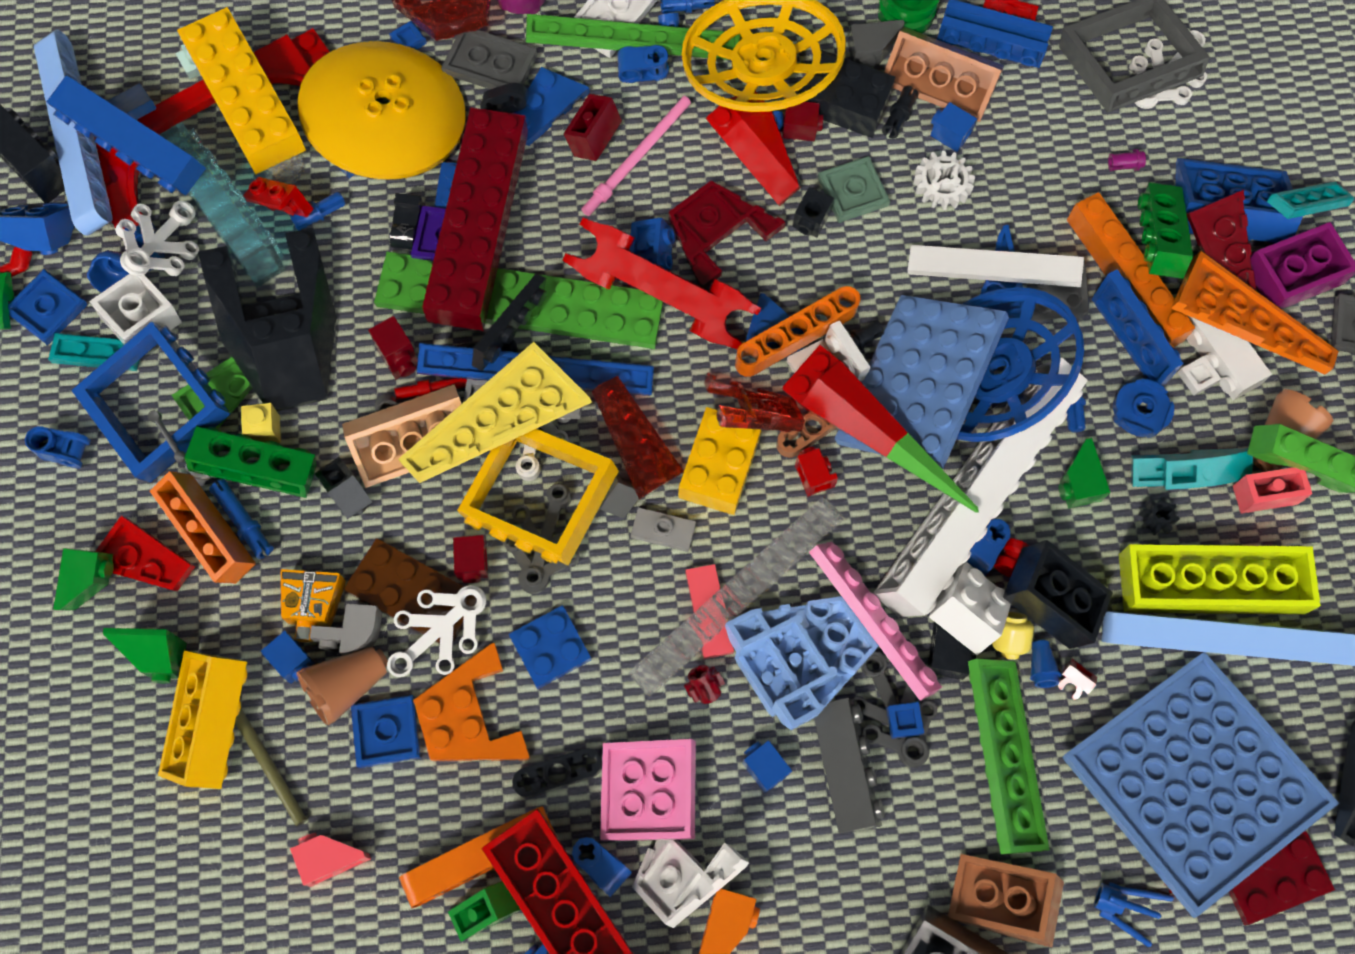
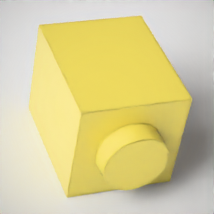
(261, 422)

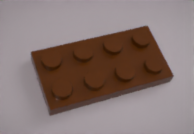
(393, 582)

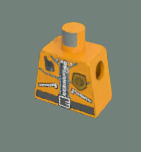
(309, 600)

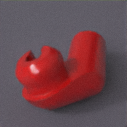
(18, 263)

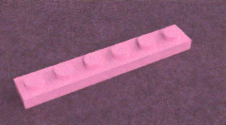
(876, 621)

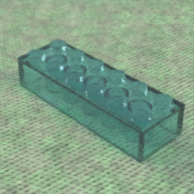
(229, 211)

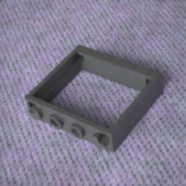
(1143, 85)

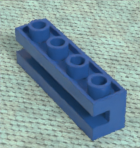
(994, 33)

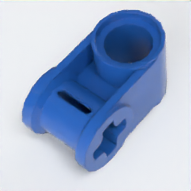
(640, 63)
(61, 448)
(985, 552)
(604, 869)

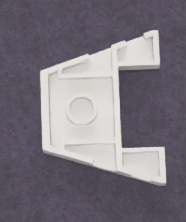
(678, 884)

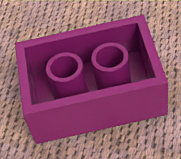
(1302, 266)

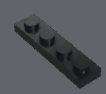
(506, 325)

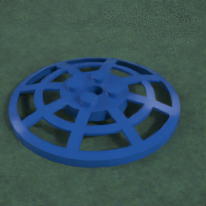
(1021, 365)

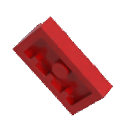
(278, 196)

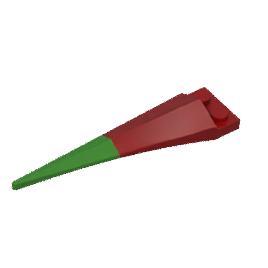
(838, 397)

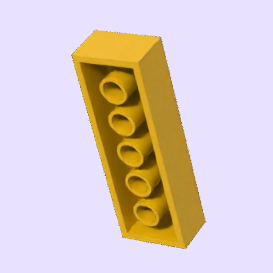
(241, 90)

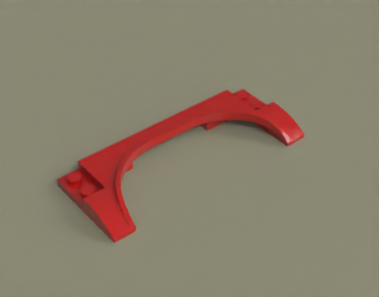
(281, 60)

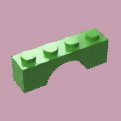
(1290, 448)

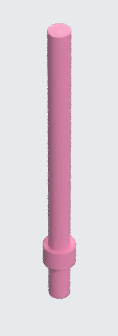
(604, 190)

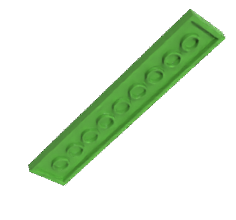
(569, 308)

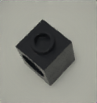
(812, 202)

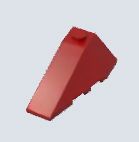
(759, 147)

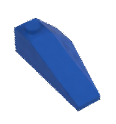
(37, 228)

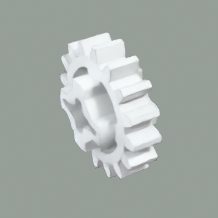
(941, 188)

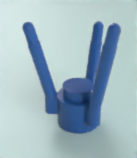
(1111, 900)

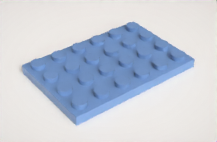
(931, 369)

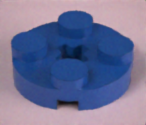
(1131, 419)

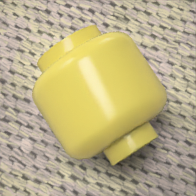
(1016, 636)

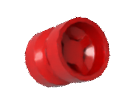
(1006, 563)

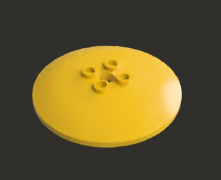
(374, 138)

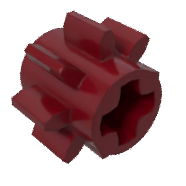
(704, 684)

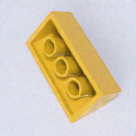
(202, 720)

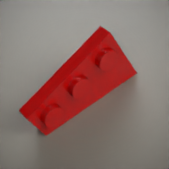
(144, 557)

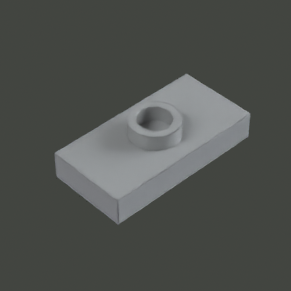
(663, 529)

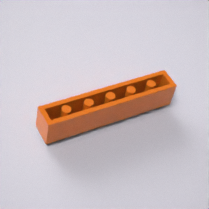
(1115, 249)

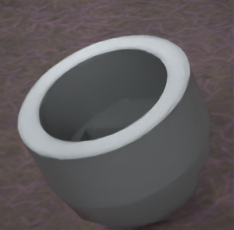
(385, 398)

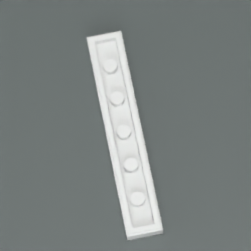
(996, 265)

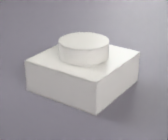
(1199, 375)

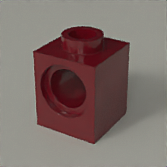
(470, 558)

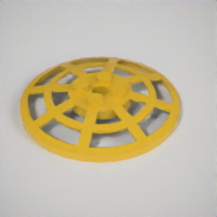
(770, 45)

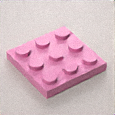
(648, 790)

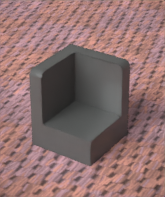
(620, 496)

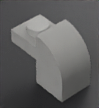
(359, 630)

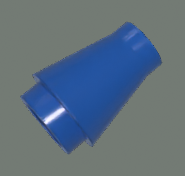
(1044, 666)

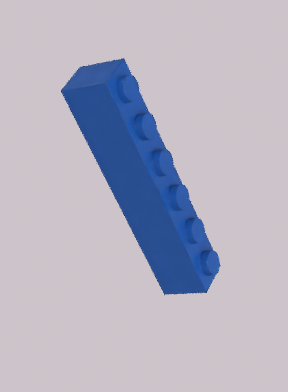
(126, 135)

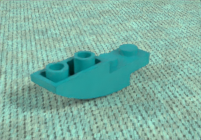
(1192, 469)

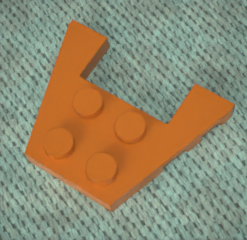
(454, 720)

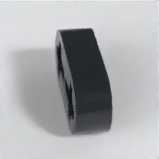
(505, 98)

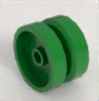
(917, 14)

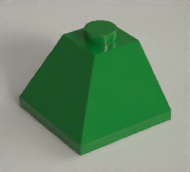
(151, 651)

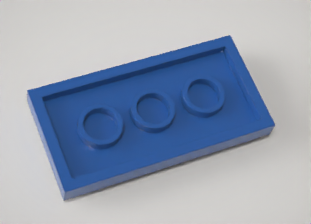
(1136, 329)

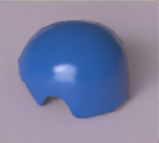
(106, 270)

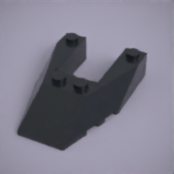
(278, 342)

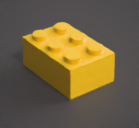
(718, 464)

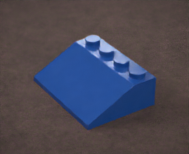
(1210, 181)

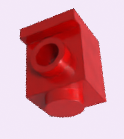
(815, 471)

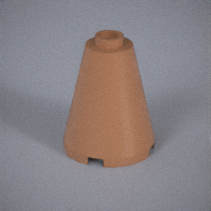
(1294, 412)
(341, 681)

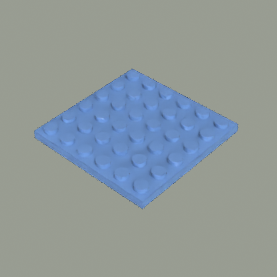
(1199, 783)

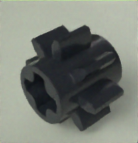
(1166, 512)

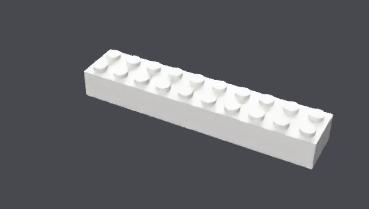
(952, 528)

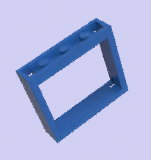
(89, 396)

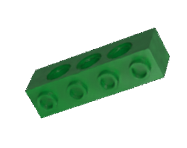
(1165, 230)
(293, 480)

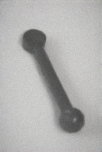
(155, 417)

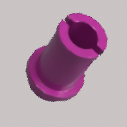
(1130, 160)

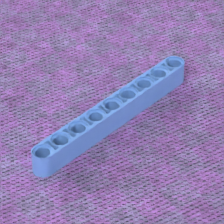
(75, 152)
(1229, 638)

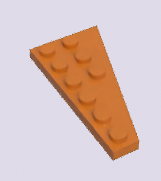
(1231, 305)

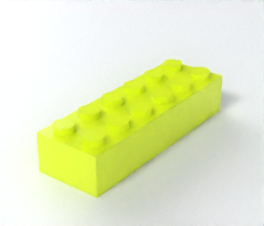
(1218, 579)

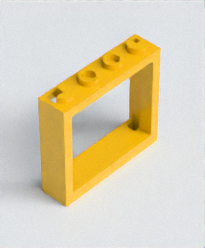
(564, 550)

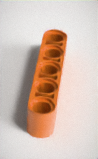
(790, 342)
(453, 867)

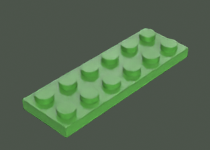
(1008, 757)

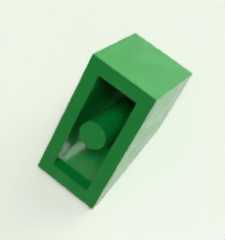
(1084, 478)
(81, 577)
(483, 911)

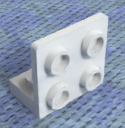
(838, 344)

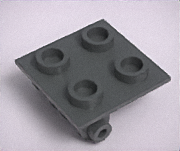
(1074, 297)

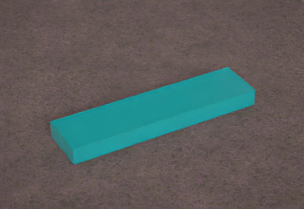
(1310, 200)

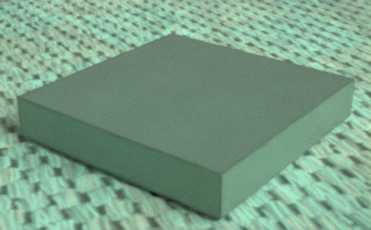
(854, 189)

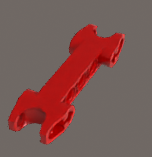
(616, 261)

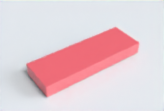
(702, 585)

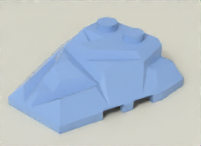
(800, 655)

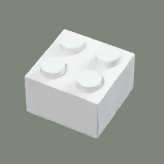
(132, 306)
(972, 609)

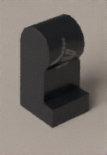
(405, 220)

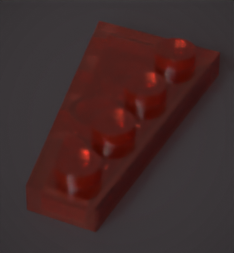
(638, 443)

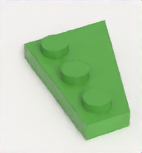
(224, 378)

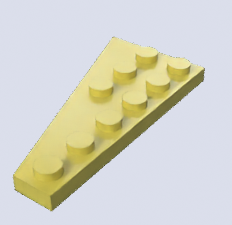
(510, 404)

